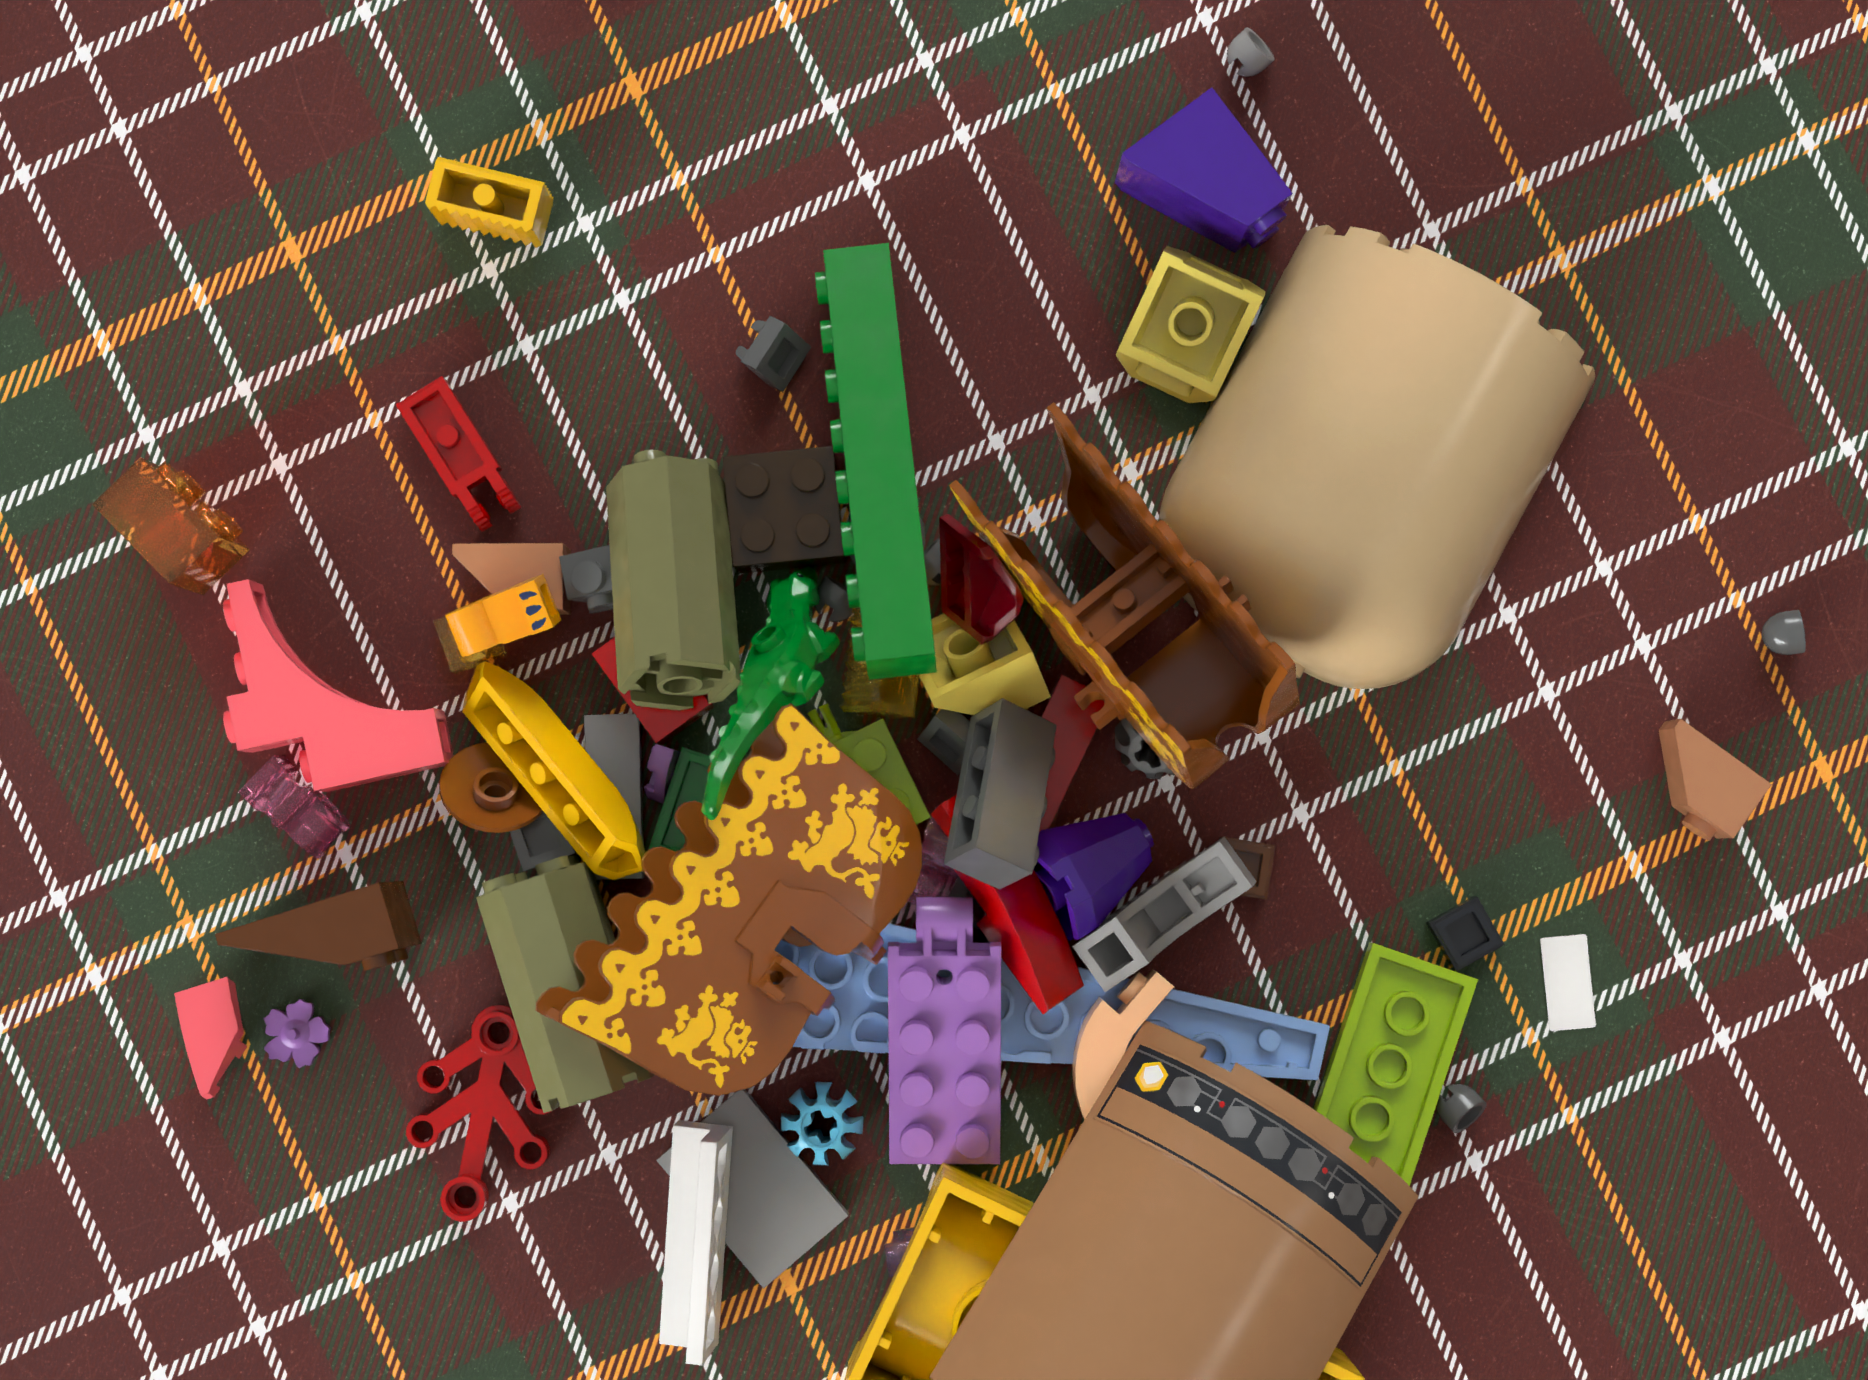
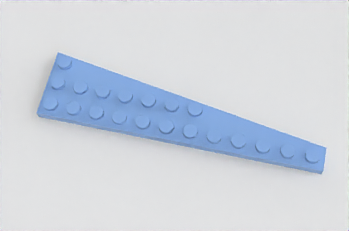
(1231, 1032)

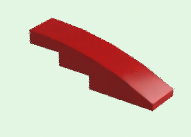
(1026, 927)

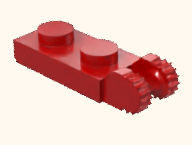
(456, 448)

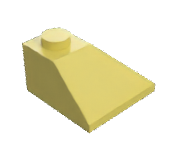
(979, 675)

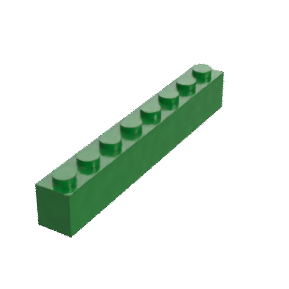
(878, 463)

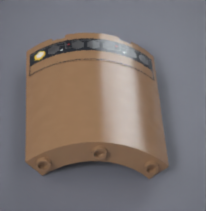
(1186, 1236)

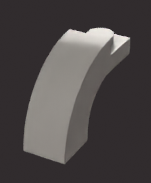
(1163, 913)

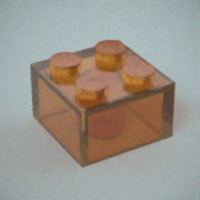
(172, 526)

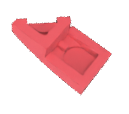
(210, 1031)

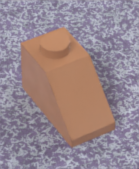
(508, 564)
(1708, 782)

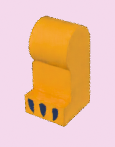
(504, 616)

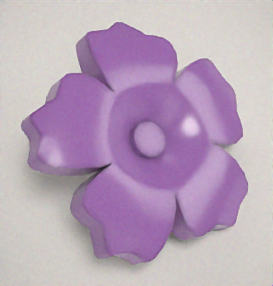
(296, 1033)

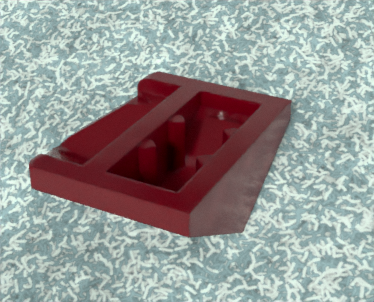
(975, 583)

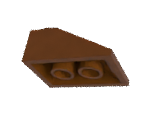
(353, 927)

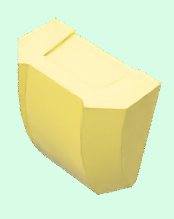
(1188, 327)

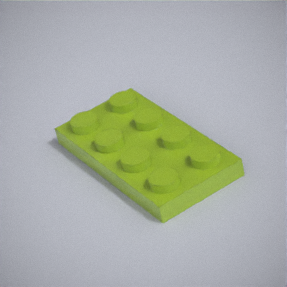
(1394, 1055)

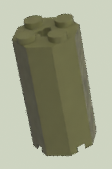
(672, 581)
(533, 940)

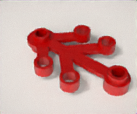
(485, 1101)

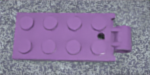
(944, 1040)

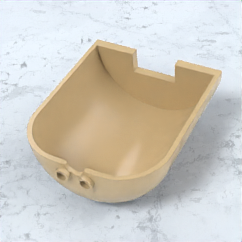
(1374, 453)

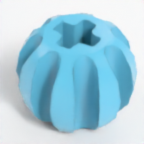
(814, 1138)

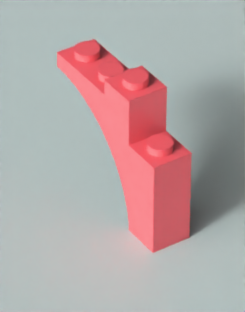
(290, 705)

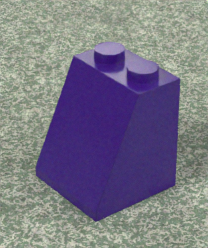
(1207, 176)

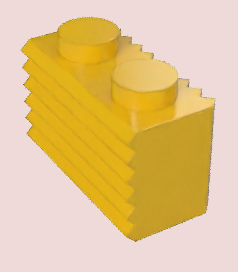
(489, 201)

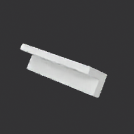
(695, 1238)

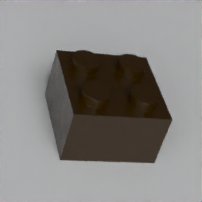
(783, 509)

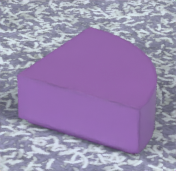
(662, 763)

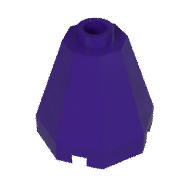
(1091, 868)

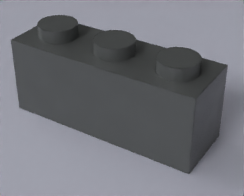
(1001, 795)

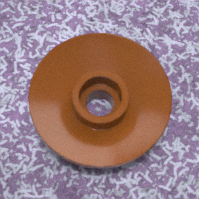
(471, 781)

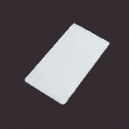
(1568, 982)

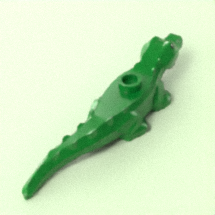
(774, 675)

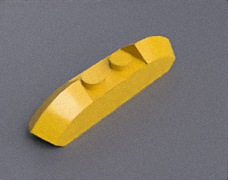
(555, 771)

